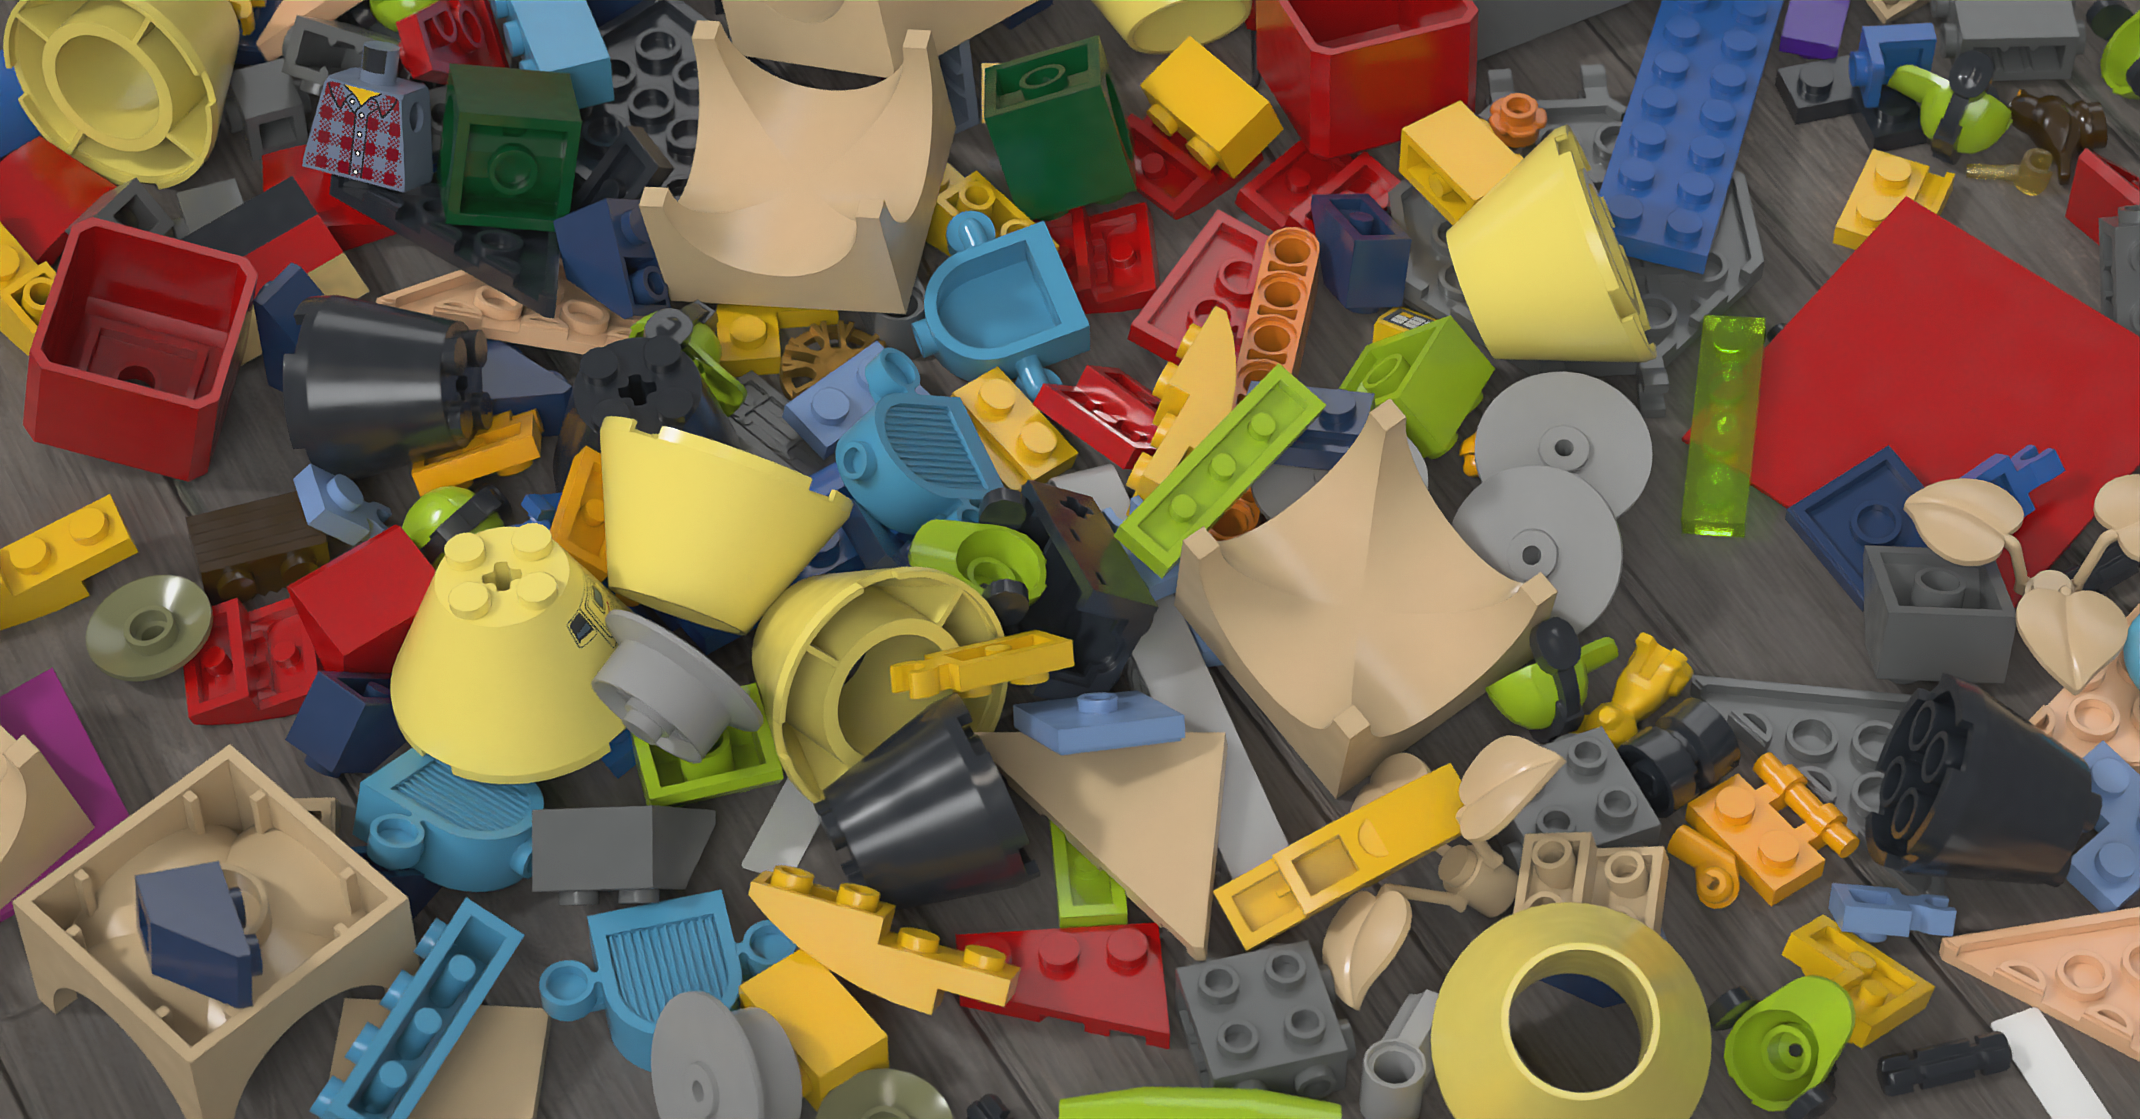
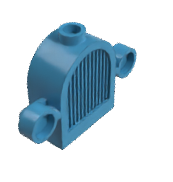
(1001, 305)
(913, 452)
(445, 825)
(651, 956)

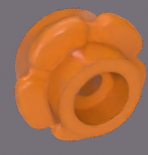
(1517, 120)

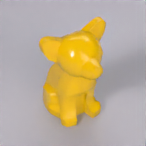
(1640, 690)

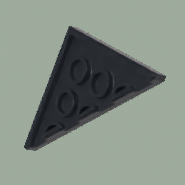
(508, 259)

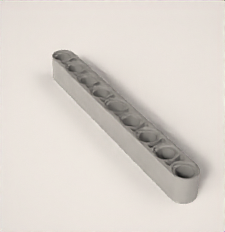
(1174, 673)

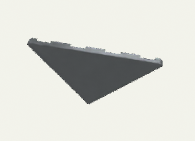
(1825, 734)

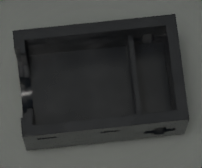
(1089, 592)

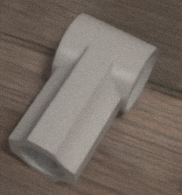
(1401, 1063)

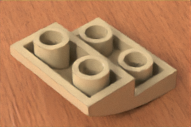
(1576, 871)

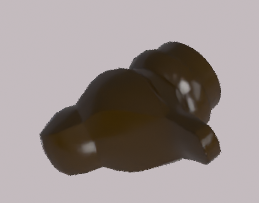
(2060, 127)

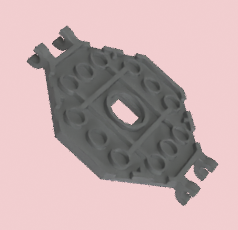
(1671, 296)

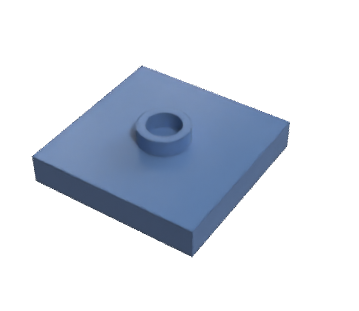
(1099, 722)

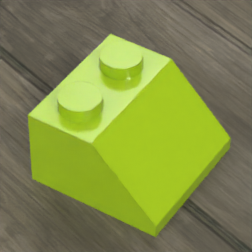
(1430, 376)
(732, 765)

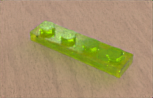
(1724, 426)

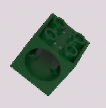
(1060, 130)
(508, 147)

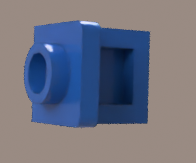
(1886, 49)

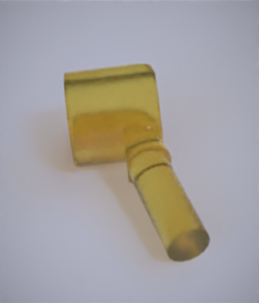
(2029, 176)

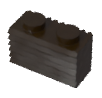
(254, 547)

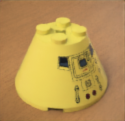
(507, 660)

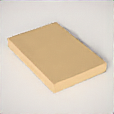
(488, 1072)

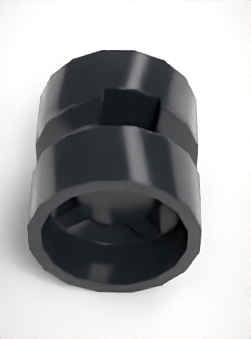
(1681, 754)

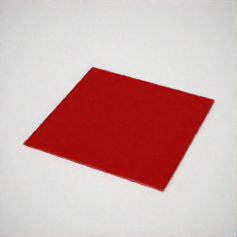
(1947, 363)

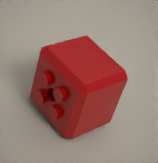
(1365, 67)
(144, 312)

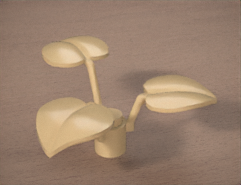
(2062, 626)
(1494, 791)

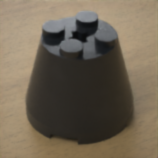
(642, 382)
(381, 386)
(1977, 792)
(928, 815)

